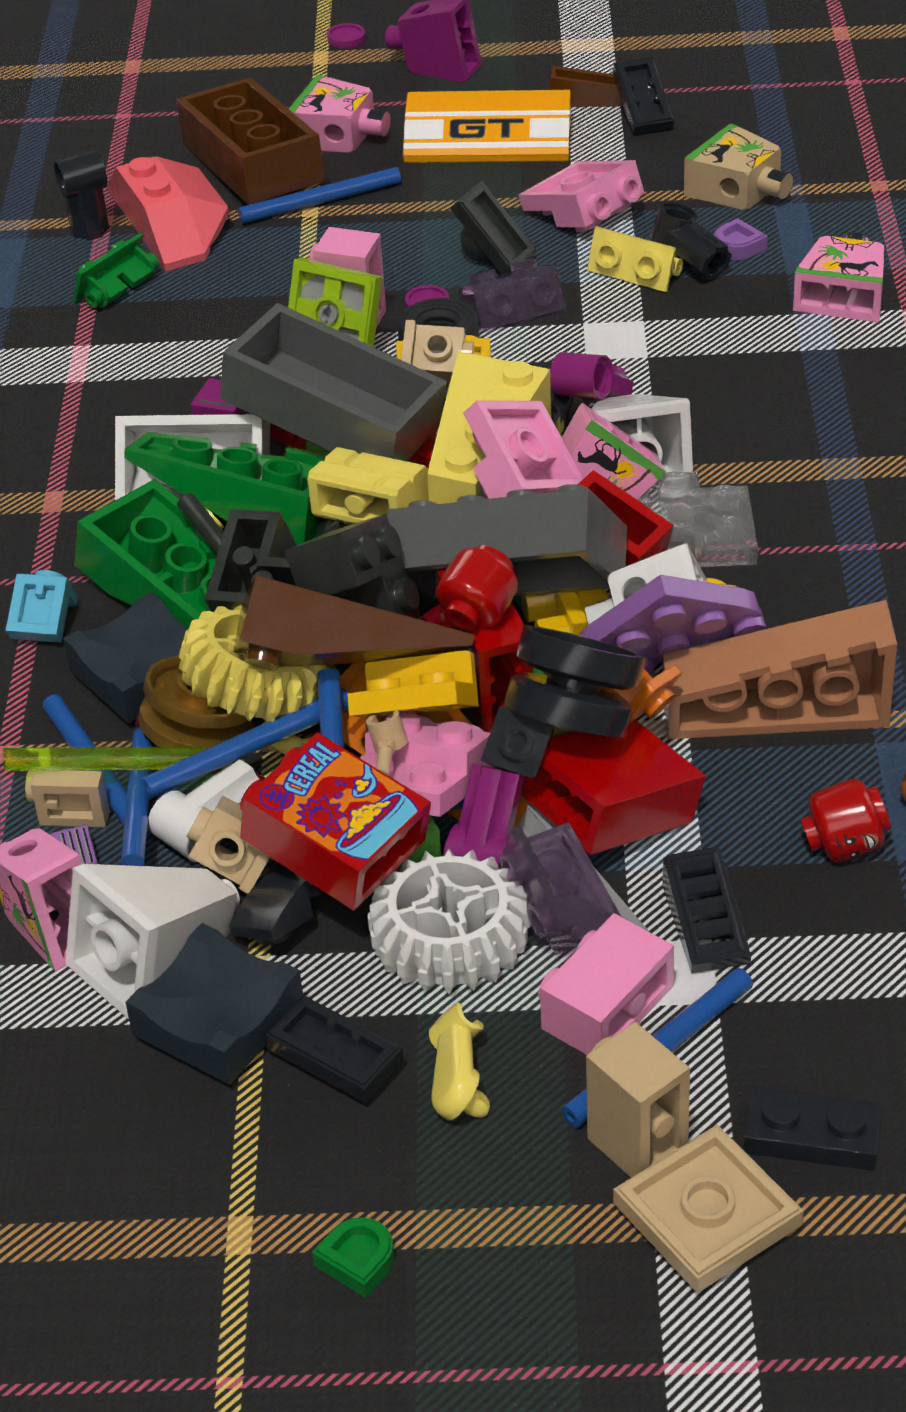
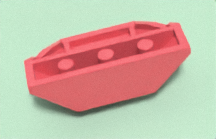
(171, 208)

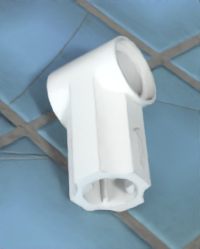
(176, 812)

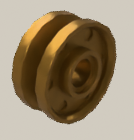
(177, 717)

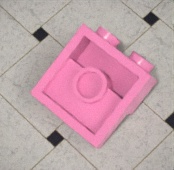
(585, 193)
(519, 448)
(435, 759)

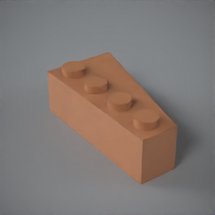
(788, 678)

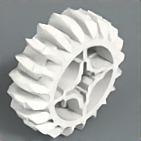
(448, 921)

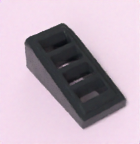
(696, 876)

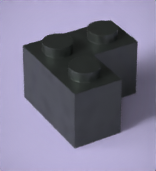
(249, 547)
(358, 566)

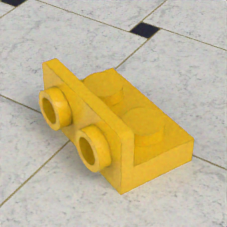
(417, 685)

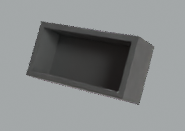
(331, 387)
(552, 538)

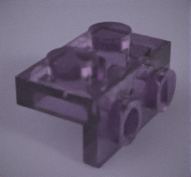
(514, 295)
(560, 885)

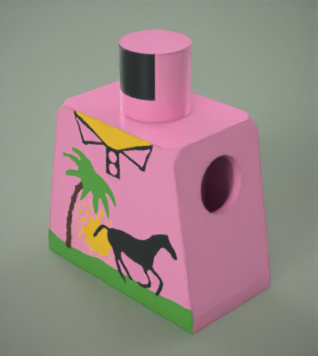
(340, 113)
(841, 278)
(611, 453)
(33, 883)

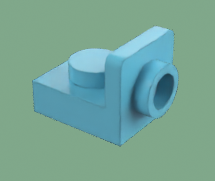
(40, 606)

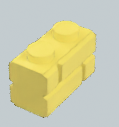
(363, 485)

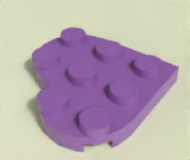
(677, 616)

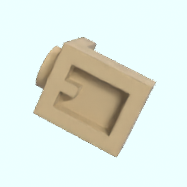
(68, 797)

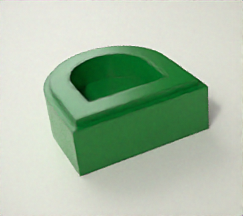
(356, 1254)

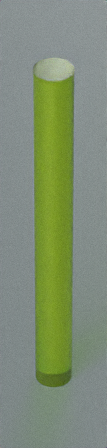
(96, 758)

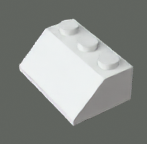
(220, 429)

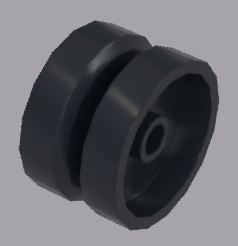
(572, 690)

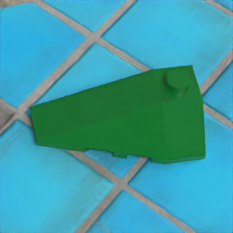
(233, 477)

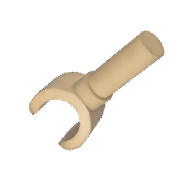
(386, 738)

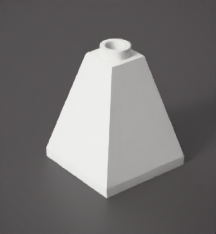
(656, 423)
(136, 921)

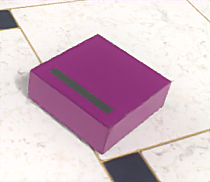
(209, 402)

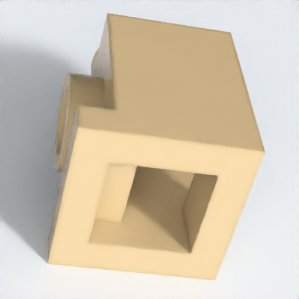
(423, 338)
(225, 822)

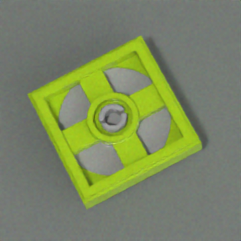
(337, 297)

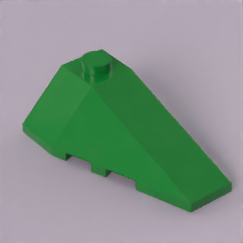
(144, 548)

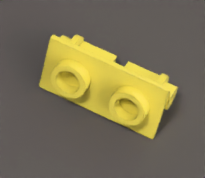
(633, 259)

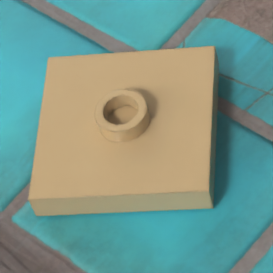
(707, 1208)

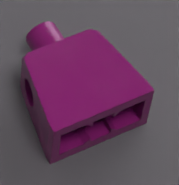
(437, 39)

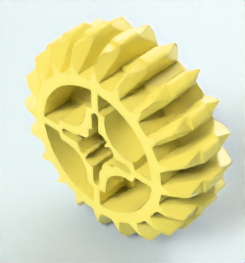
(231, 682)

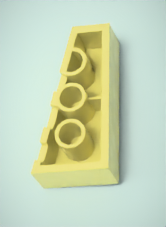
(455, 449)

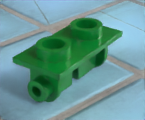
(100, 279)

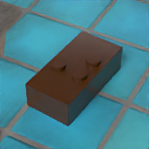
(251, 140)

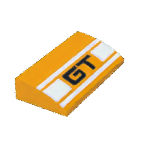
(487, 126)

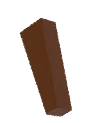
(586, 87)

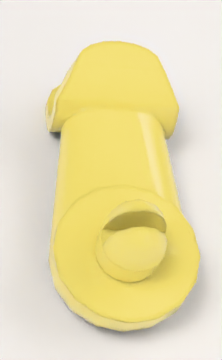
(454, 1073)

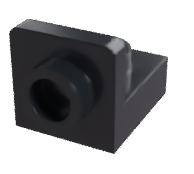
(517, 743)

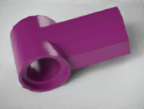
(588, 377)
(486, 813)

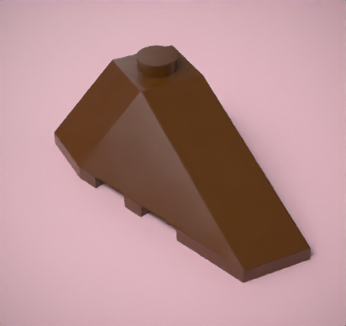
(312, 628)

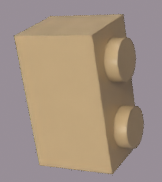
(636, 1099)

